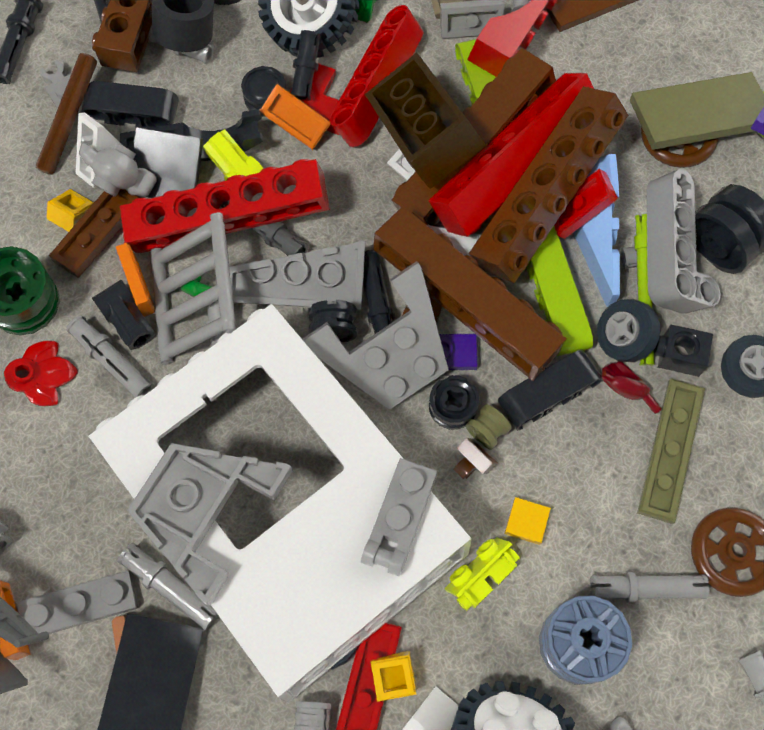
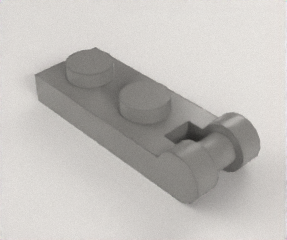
(400, 515)

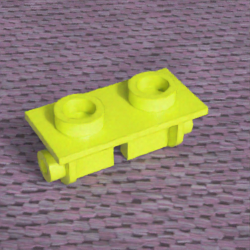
(469, 581)

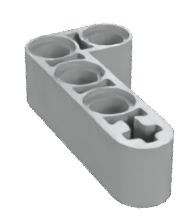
(672, 247)

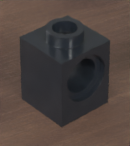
(693, 341)

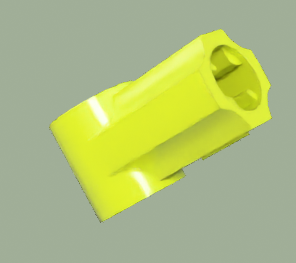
(229, 156)

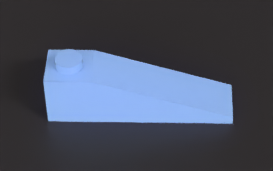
(599, 236)

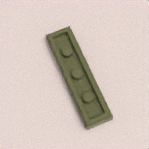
(671, 451)

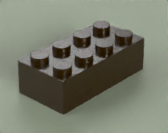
(424, 121)

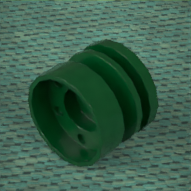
(21, 274)

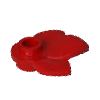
(44, 376)

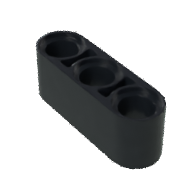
(130, 104)
(554, 385)

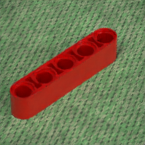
(389, 49)

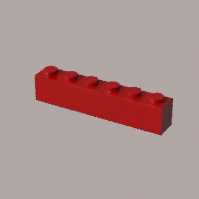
(495, 170)

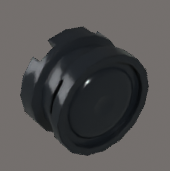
(259, 84)
(339, 317)
(453, 402)

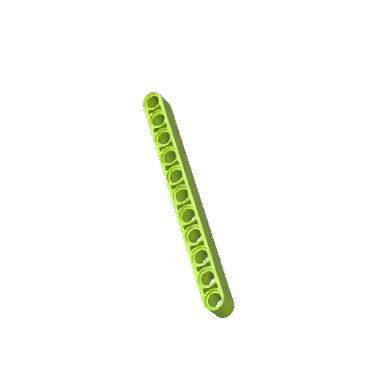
(548, 266)

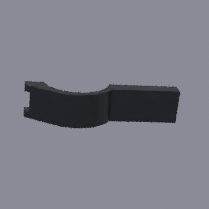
(244, 132)

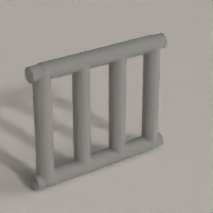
(221, 292)

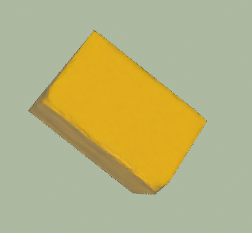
(67, 209)
(394, 676)

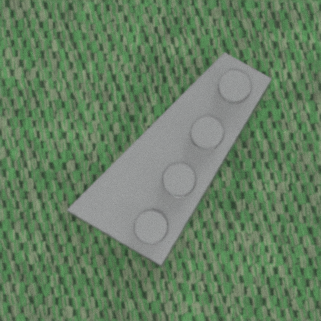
(303, 278)

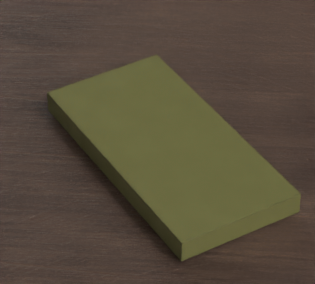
(698, 110)

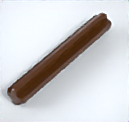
(66, 113)

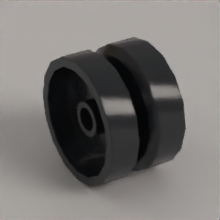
(731, 228)

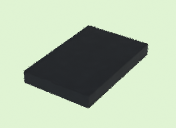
(150, 675)

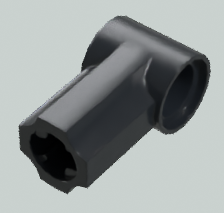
(120, 308)

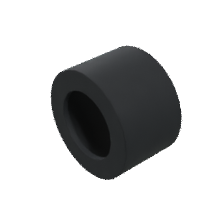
(183, 24)

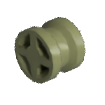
(488, 426)

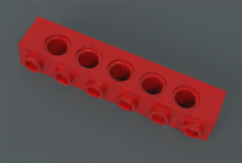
(240, 214)

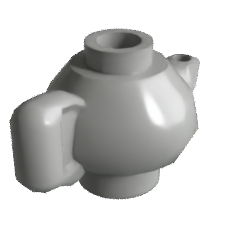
(117, 170)

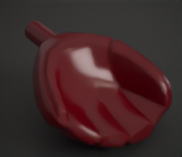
(628, 384)

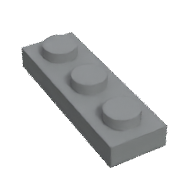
(80, 603)

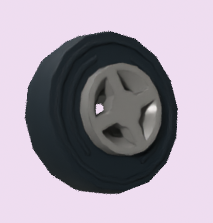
(615, 333)
(734, 369)

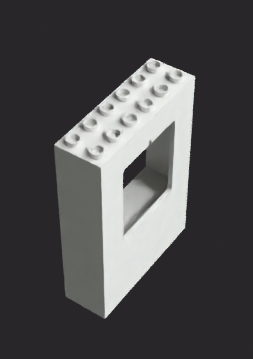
(300, 587)

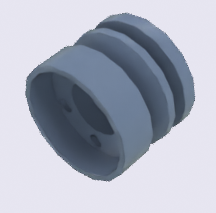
(563, 647)

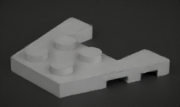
(398, 356)
(186, 498)

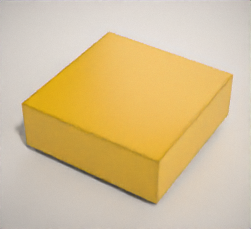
(527, 521)

